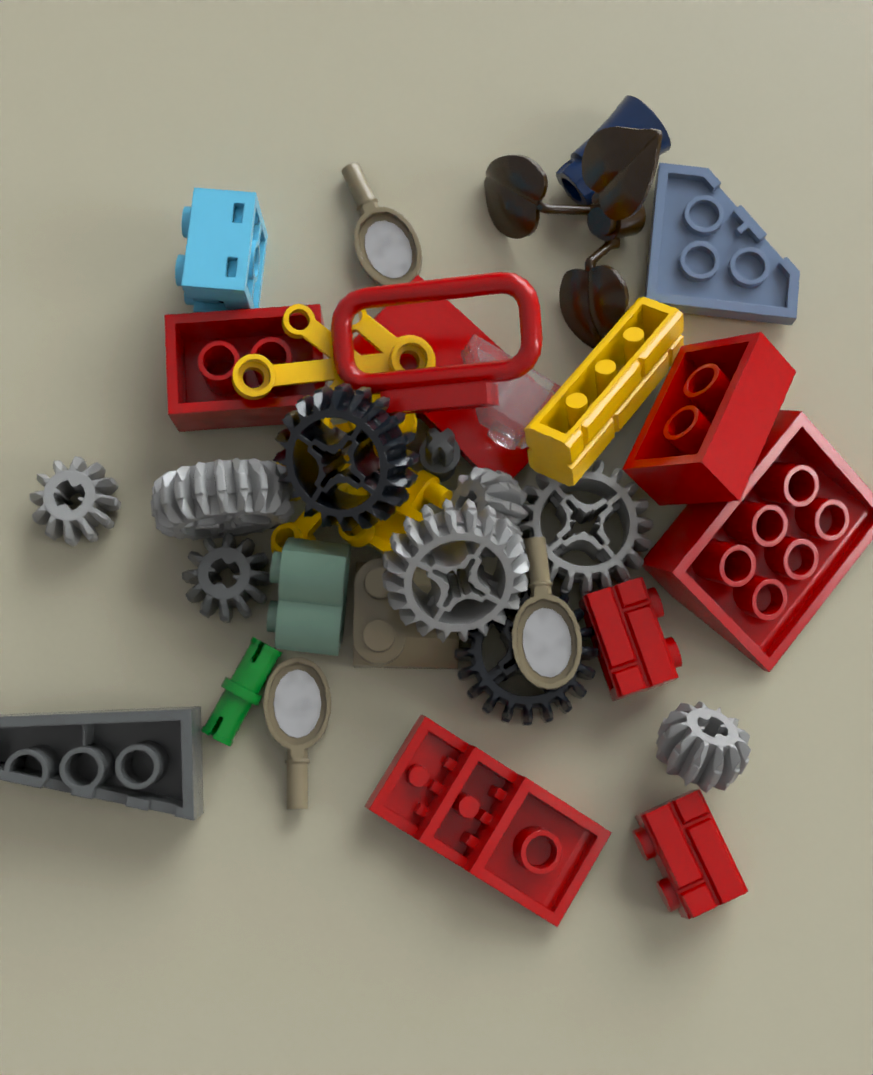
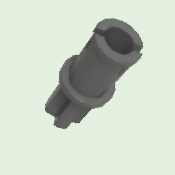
(440, 453)

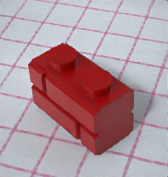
(630, 638)
(689, 854)

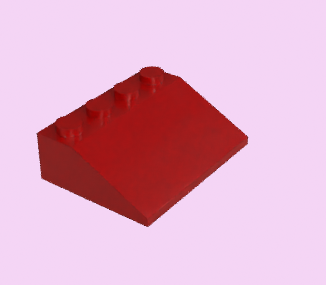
(775, 555)

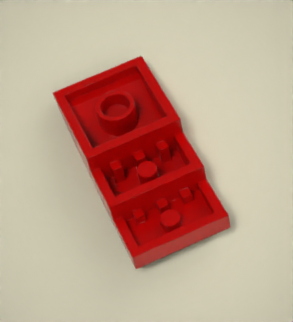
(447, 333)
(488, 820)

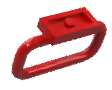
(440, 386)

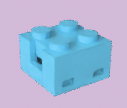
(222, 251)

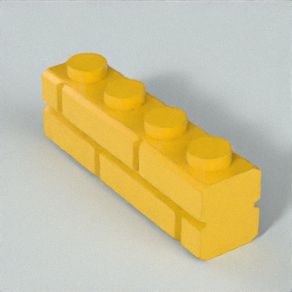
(604, 391)

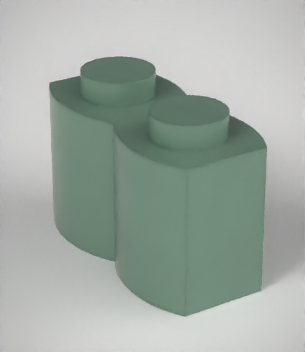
(310, 595)

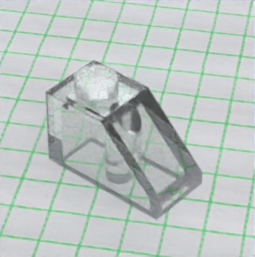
(518, 398)

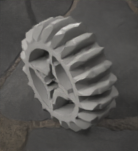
(221, 499)
(613, 500)
(460, 598)

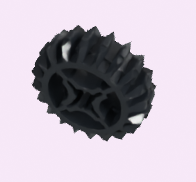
(316, 457)
(489, 680)

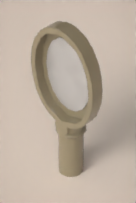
(382, 236)
(545, 628)
(297, 717)

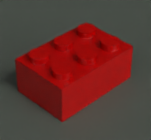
(203, 356)
(710, 421)

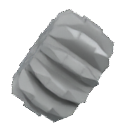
(492, 489)
(56, 497)
(703, 746)

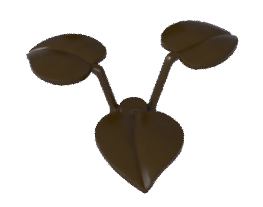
(620, 170)

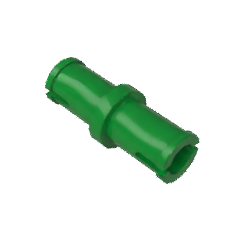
(241, 691)

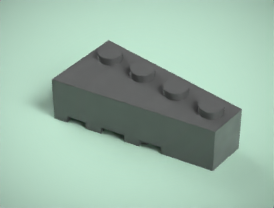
(110, 755)

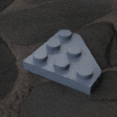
(714, 255)

